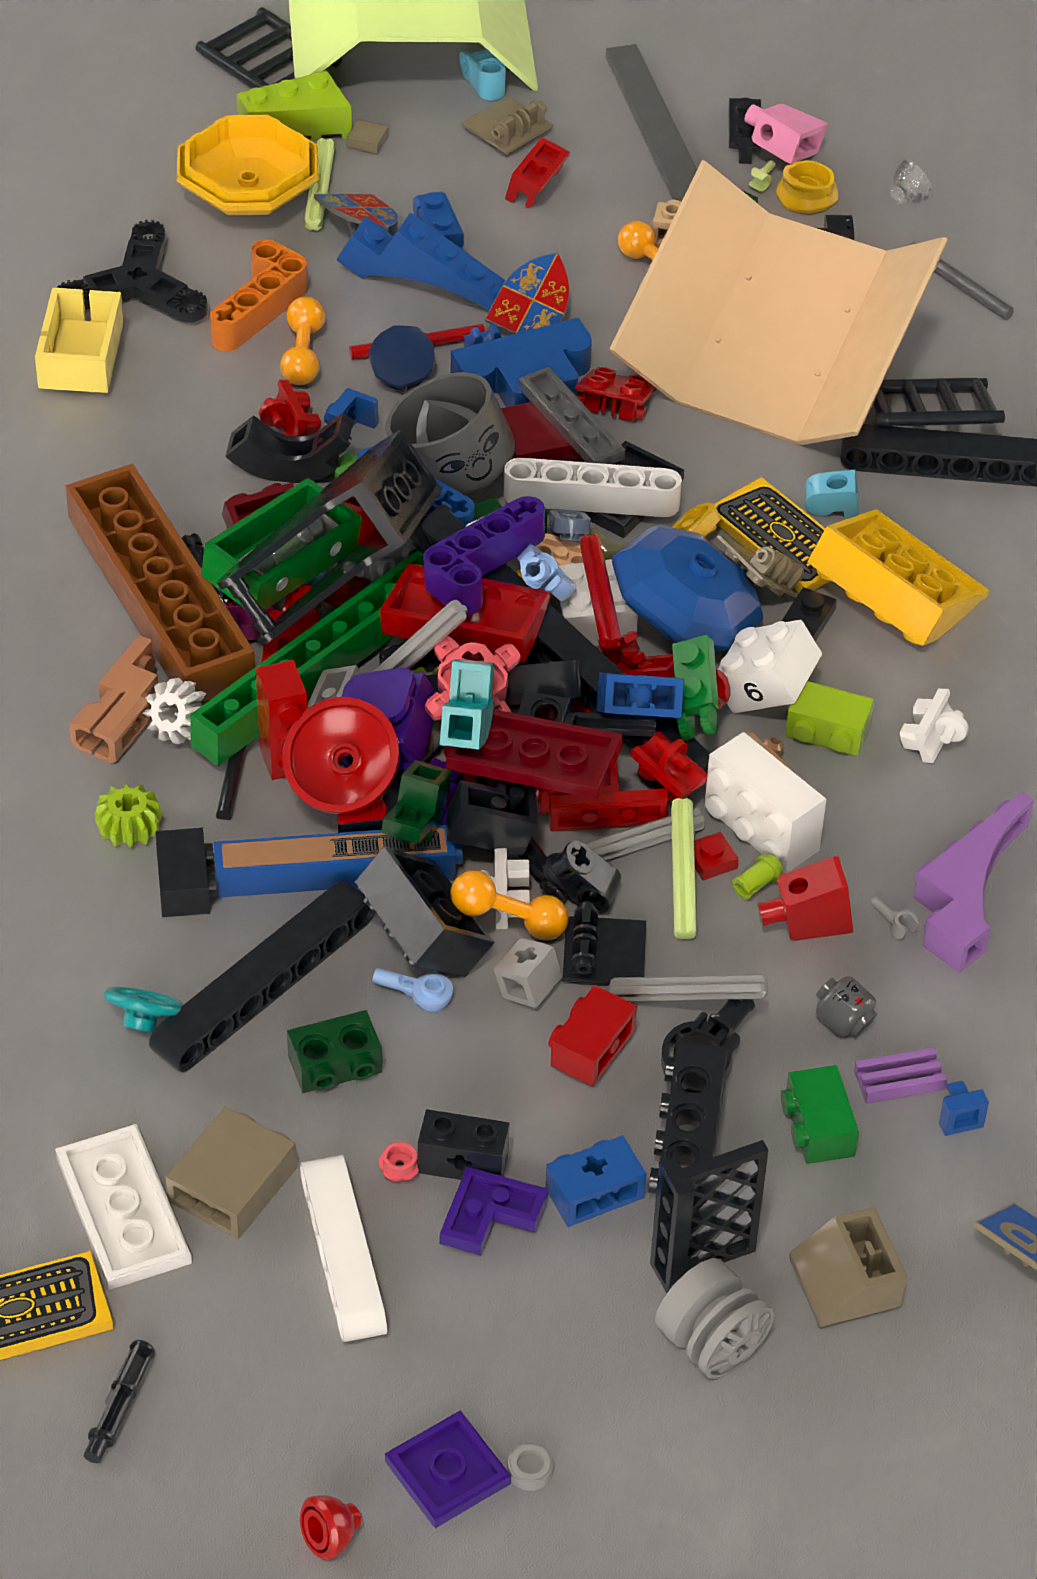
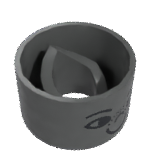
(456, 430)

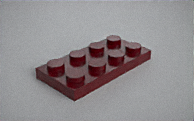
(541, 755)

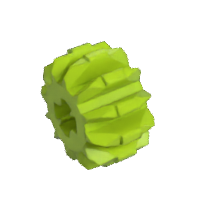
(128, 815)

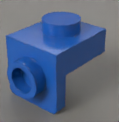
(357, 406)

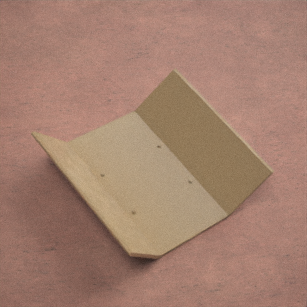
(770, 316)

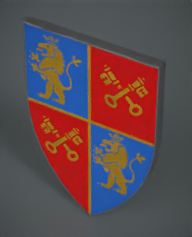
(357, 206)
(532, 296)

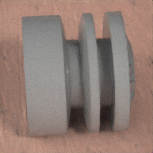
(714, 1318)

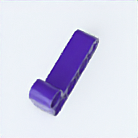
(458, 562)

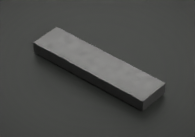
(571, 417)

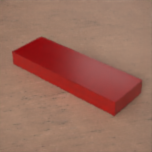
(609, 811)

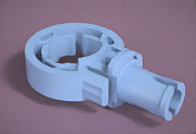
(543, 572)

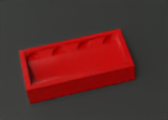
(507, 615)

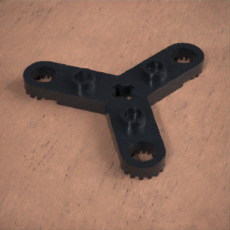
(154, 286)

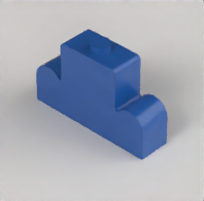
(504, 360)

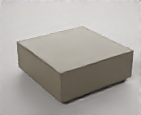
(367, 136)

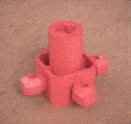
(447, 650)

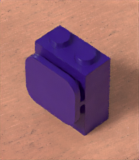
(402, 700)

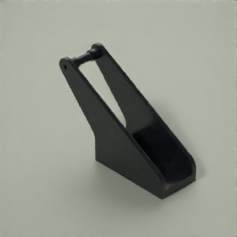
(395, 495)

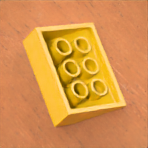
(896, 576)

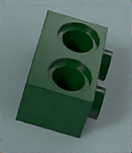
(334, 1051)

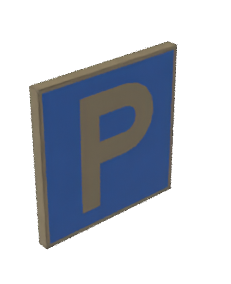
(1013, 1230)

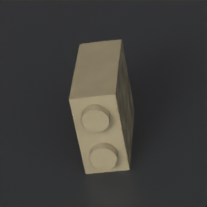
(231, 1172)

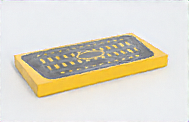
(765, 517)
(51, 1305)

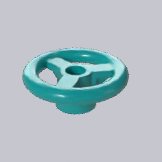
(142, 1006)

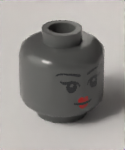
(845, 1006)

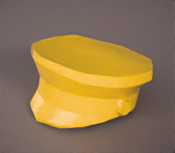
(807, 187)

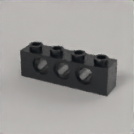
(697, 1068)

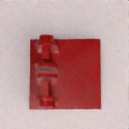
(630, 390)

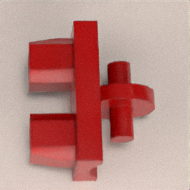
(289, 412)
(669, 765)

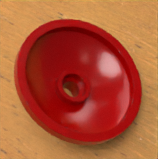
(326, 736)

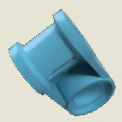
(484, 73)

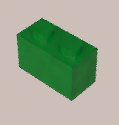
(820, 1114)

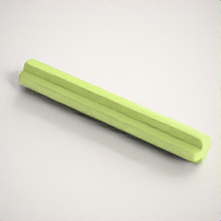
(314, 210)
(683, 869)

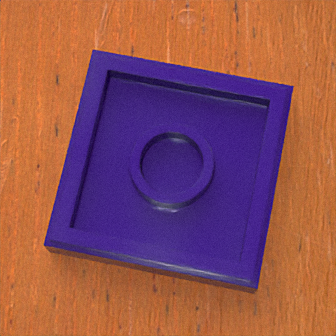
(447, 1469)

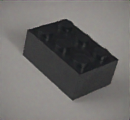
(418, 912)

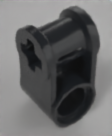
(585, 876)

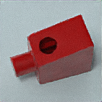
(811, 902)

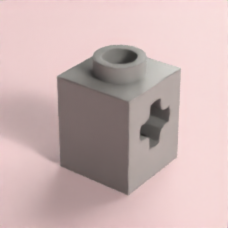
(528, 972)

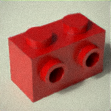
(592, 1035)

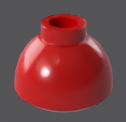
(328, 1525)

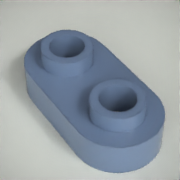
(569, 524)

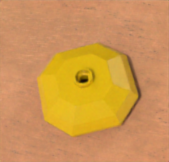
(247, 164)

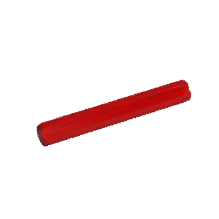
(600, 592)

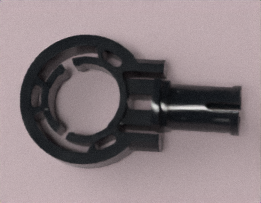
(714, 1032)

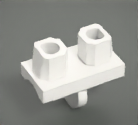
(933, 726)
(509, 874)

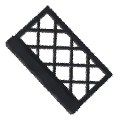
(677, 1220)

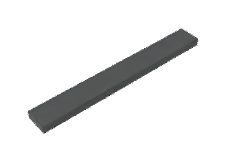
(652, 118)

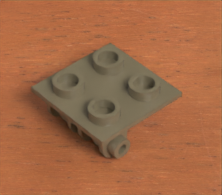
(509, 123)
(766, 567)

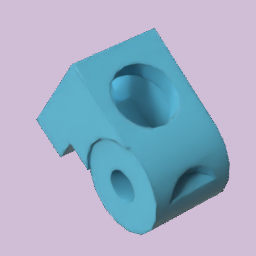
(832, 493)

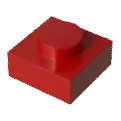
(714, 856)

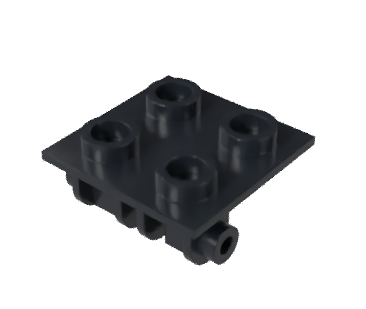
(602, 947)

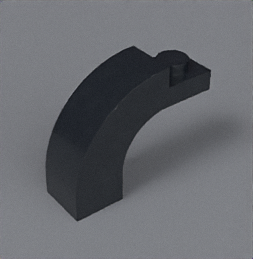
(289, 458)

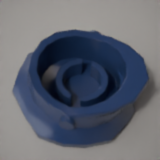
(402, 357)

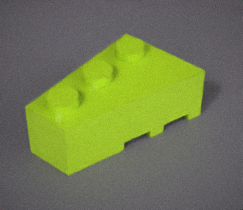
(304, 104)

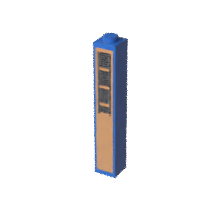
(315, 860)

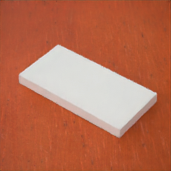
(123, 1206)

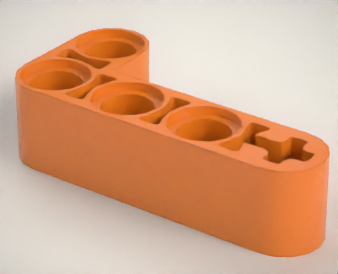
(276, 281)

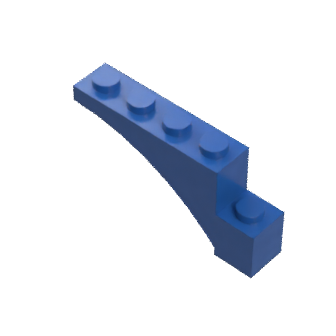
(419, 255)

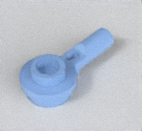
(429, 991)

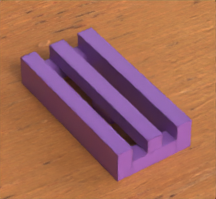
(898, 1069)

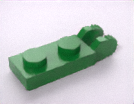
(696, 665)

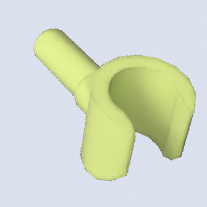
(761, 177)

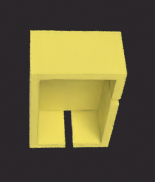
(76, 351)

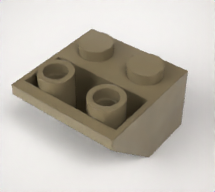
(849, 1268)

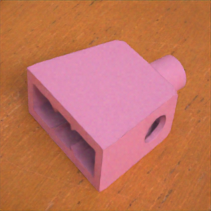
(786, 131)

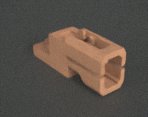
(118, 713)

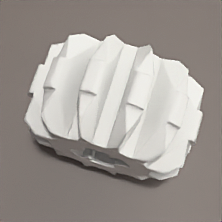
(164, 703)

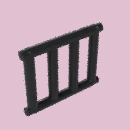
(232, 63)
(944, 387)

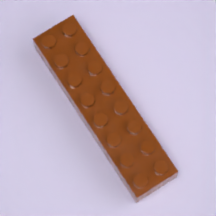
(159, 580)

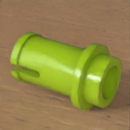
(764, 870)

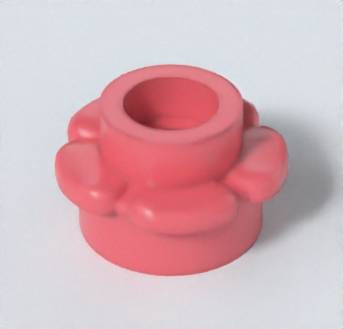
(399, 1154)

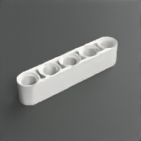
(594, 486)
(343, 1249)

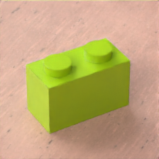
(830, 718)

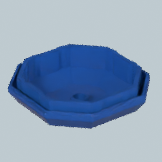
(686, 586)

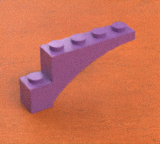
(956, 881)

